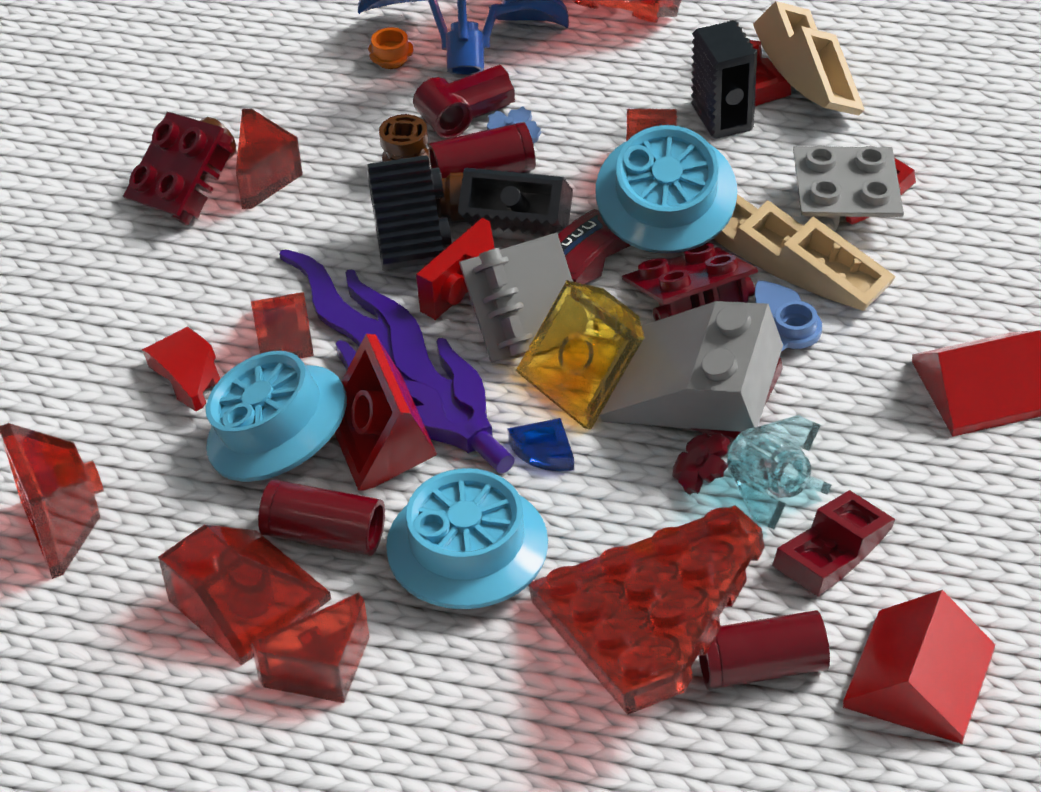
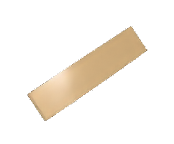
(804, 255)

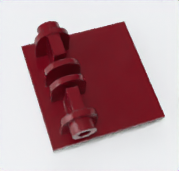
(175, 163)
(693, 280)

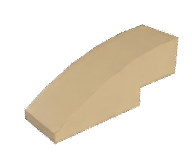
(808, 57)

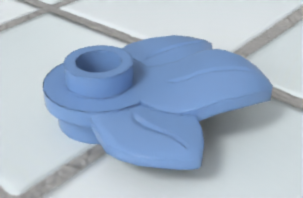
(794, 319)

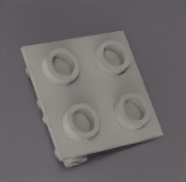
(847, 183)
(515, 292)

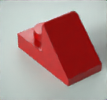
(441, 280)

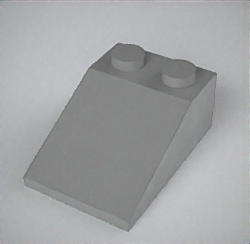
(700, 369)

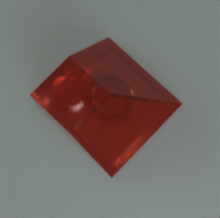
(53, 491)
(237, 586)

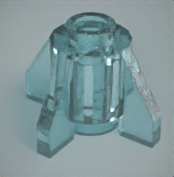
(772, 466)

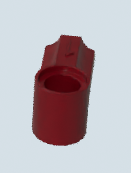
(454, 104)

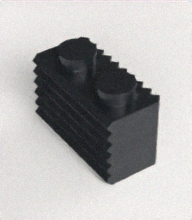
(724, 79)
(516, 200)
(406, 211)

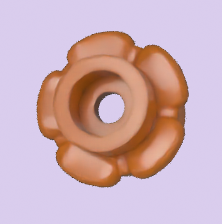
(390, 48)

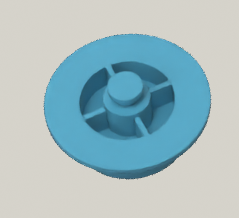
(666, 190)
(271, 415)
(466, 540)

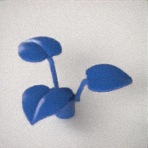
(465, 42)

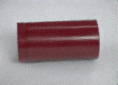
(496, 149)
(321, 517)
(766, 650)

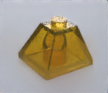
(582, 350)

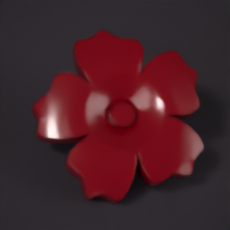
(701, 461)

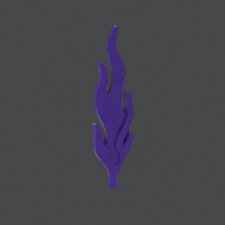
(450, 409)

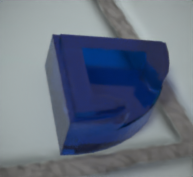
(542, 445)

